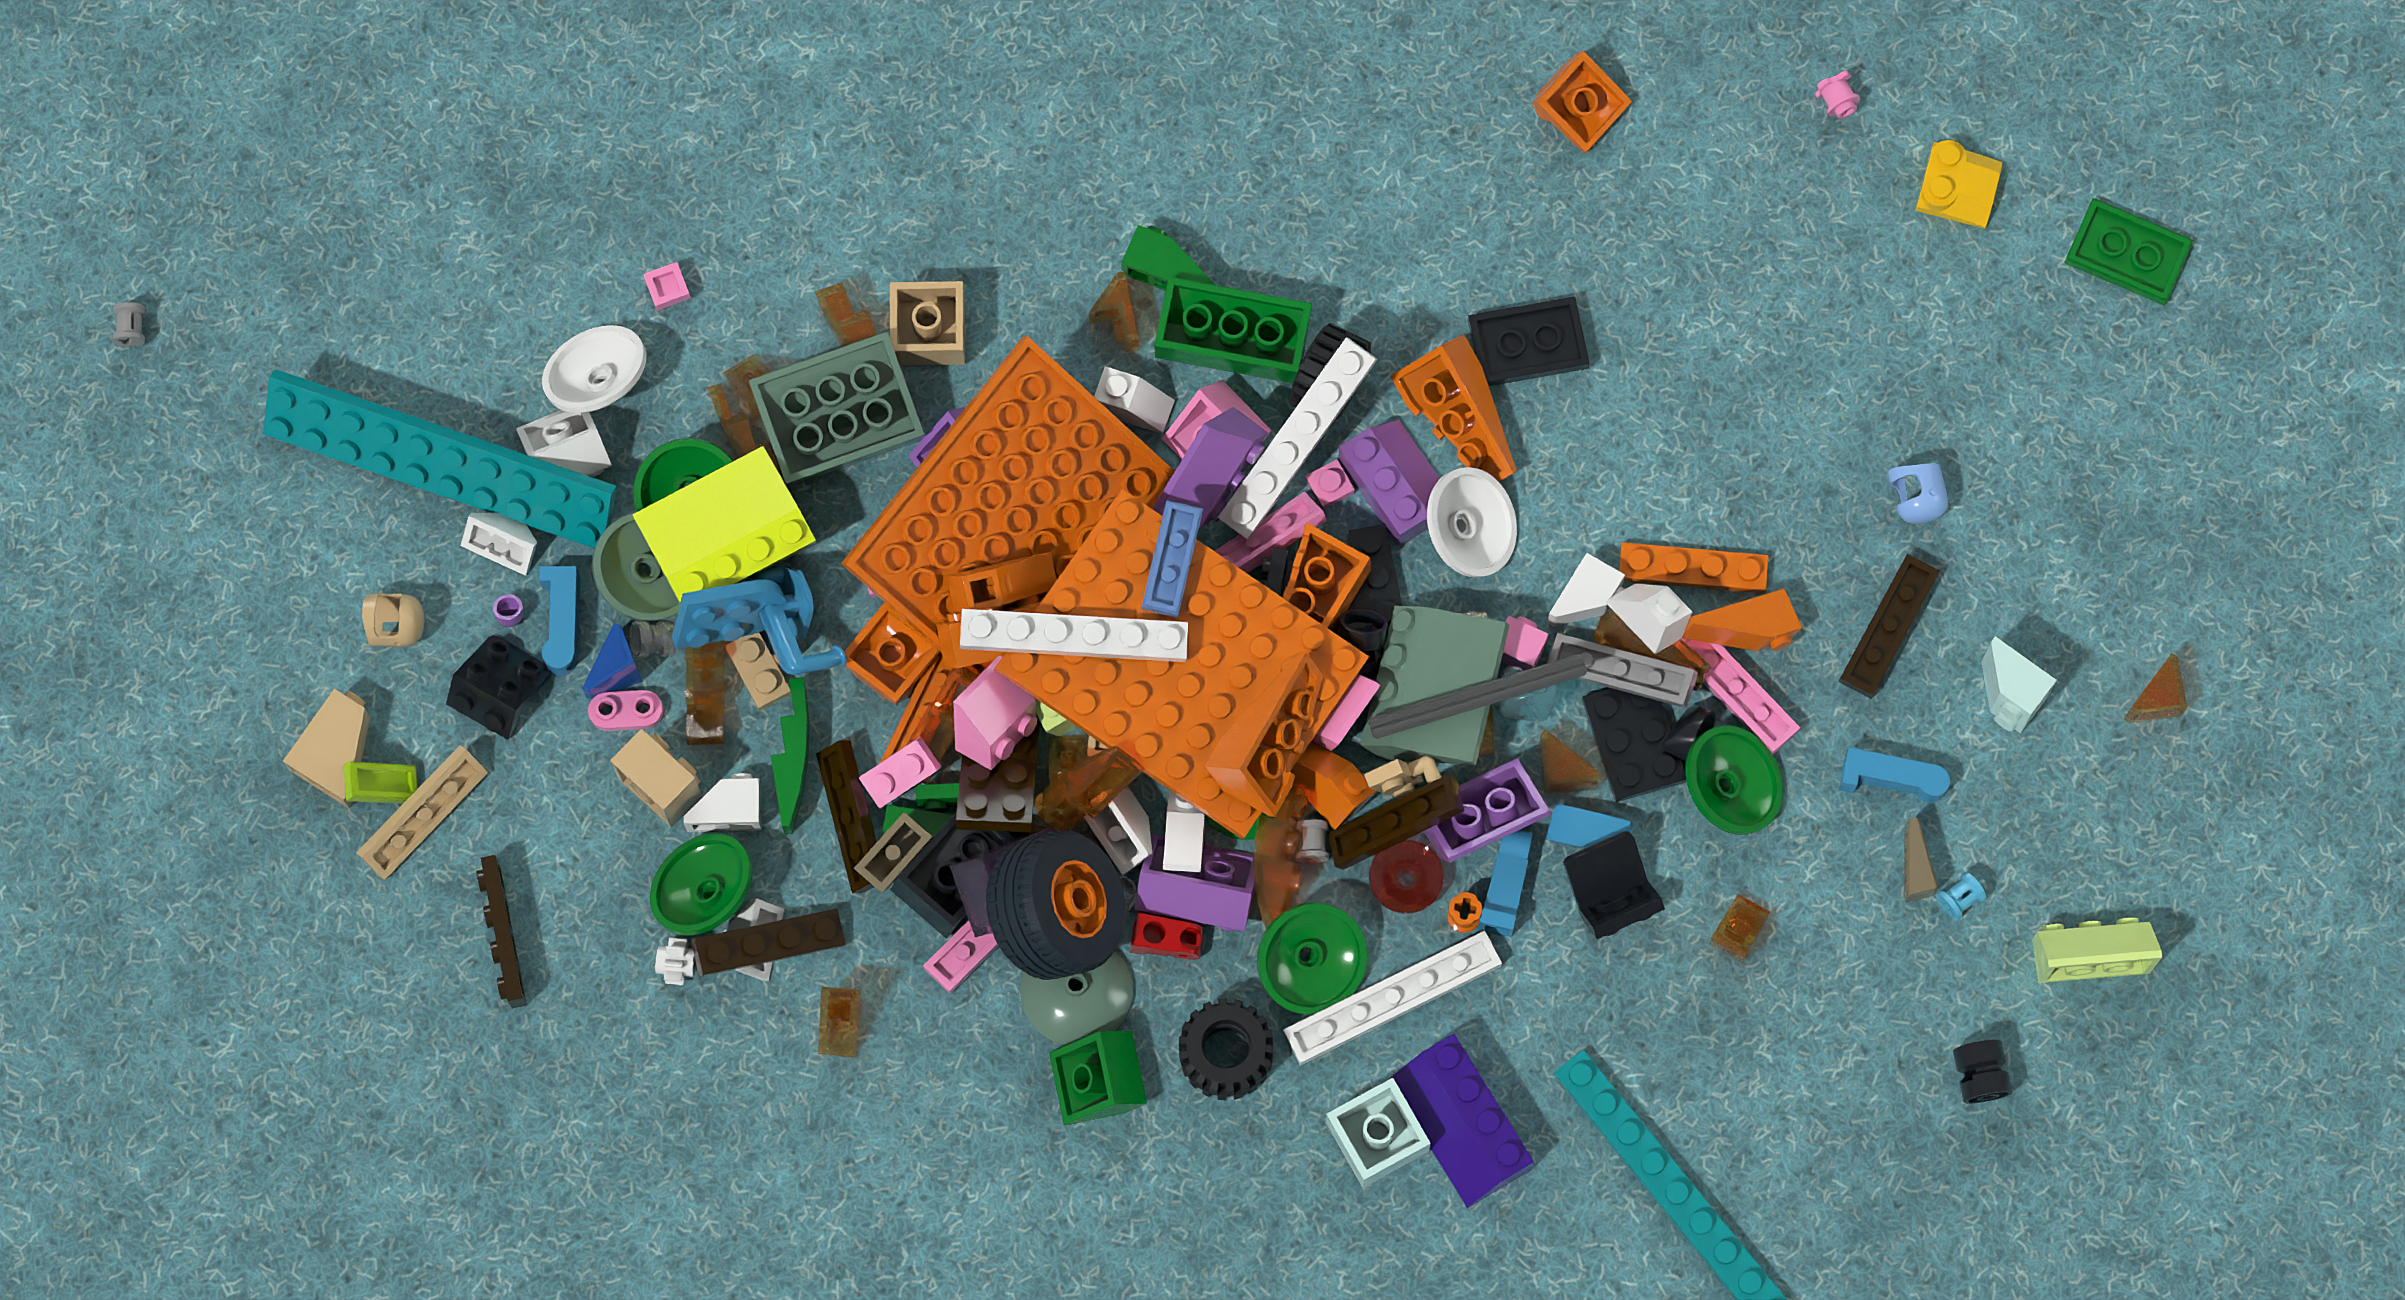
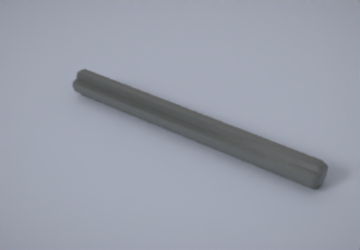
(1477, 696)

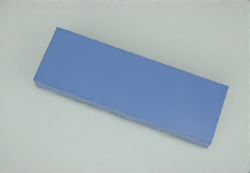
(1171, 559)

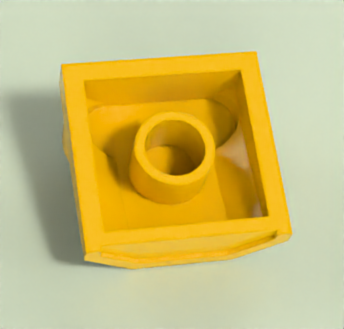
(1959, 184)

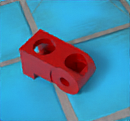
(1166, 937)

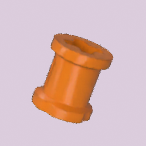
(1455, 906)

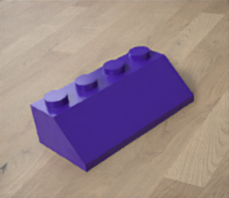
(1462, 1121)

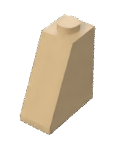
(329, 742)

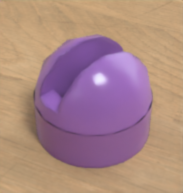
(508, 605)

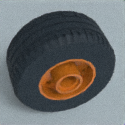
(1055, 905)

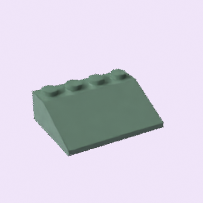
(836, 409)
(1428, 657)

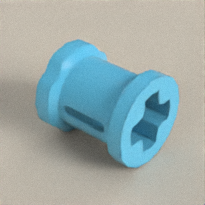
(1968, 885)

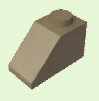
(893, 852)

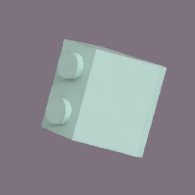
(2013, 686)

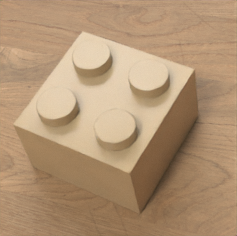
(928, 322)
(656, 777)

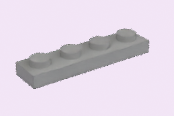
(1628, 671)

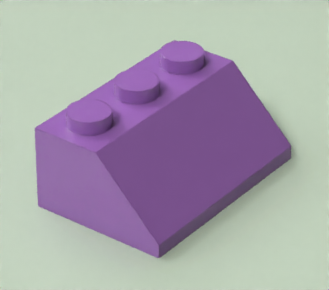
(1215, 464)
(1391, 477)
(1493, 808)
(1215, 896)

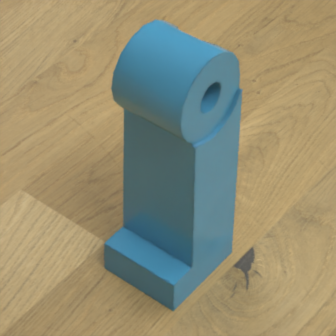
(561, 649)
(1894, 773)
(1506, 884)

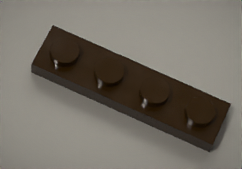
(1889, 626)
(847, 808)
(1395, 822)
(498, 916)
(768, 942)

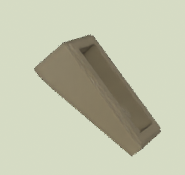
(1918, 870)

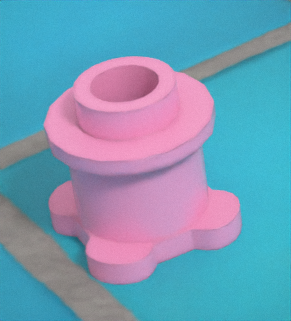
(1838, 95)

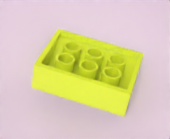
(725, 526)

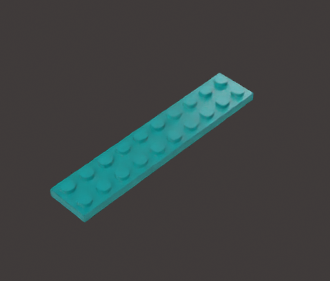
(437, 459)

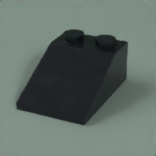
(928, 879)

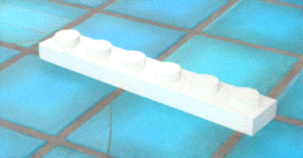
(1297, 438)
(1073, 635)
(1392, 998)

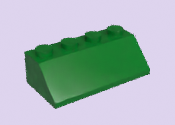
(1232, 330)

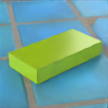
(379, 782)

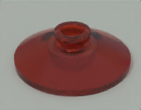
(1412, 859)

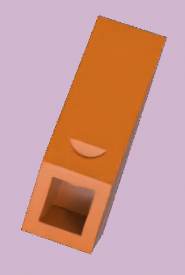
(1001, 582)

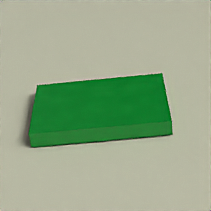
(2128, 251)

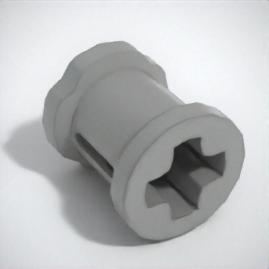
(129, 324)
(1312, 841)

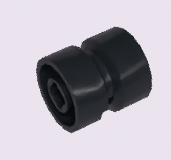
(1366, 632)
(1982, 1071)

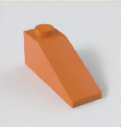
(1748, 624)
(1331, 784)

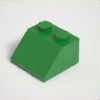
(1098, 1077)

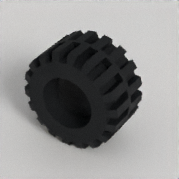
(1318, 356)
(1232, 1080)

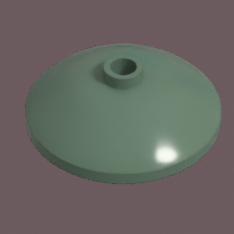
(617, 578)
(1072, 1015)

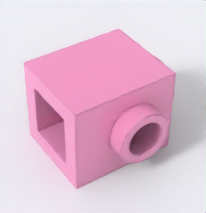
(1523, 643)

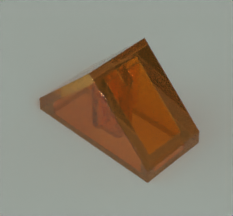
(738, 379)
(2162, 697)
(1564, 769)
(839, 1021)

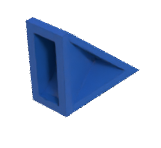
(613, 667)

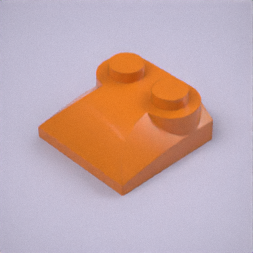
(1580, 101)
(889, 655)

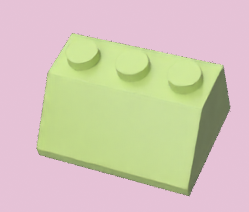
(2095, 950)

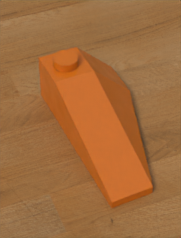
(1456, 398)
(1260, 747)

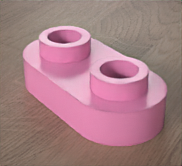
(625, 710)

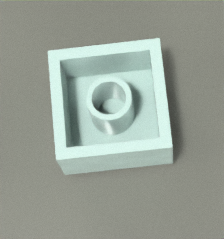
(1377, 1132)

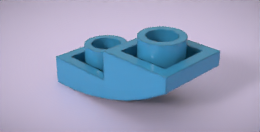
(1583, 827)

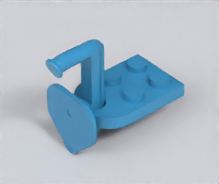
(754, 607)

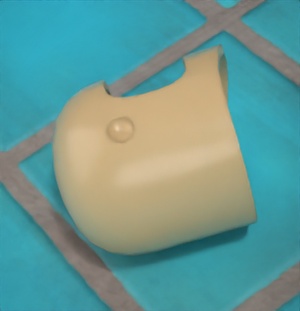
(392, 608)

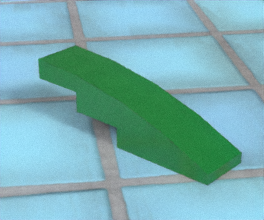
(791, 766)

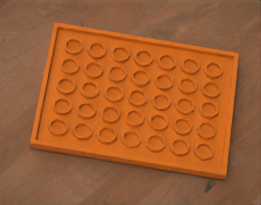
(1007, 481)
(1170, 710)

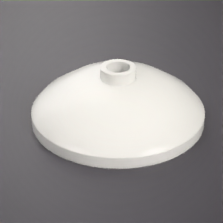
(594, 369)
(1471, 522)

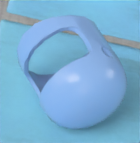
(1933, 498)

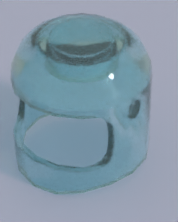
(1527, 706)

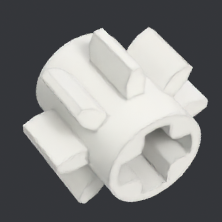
(675, 961)

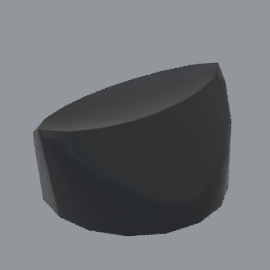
(1687, 729)

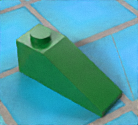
(1156, 256)

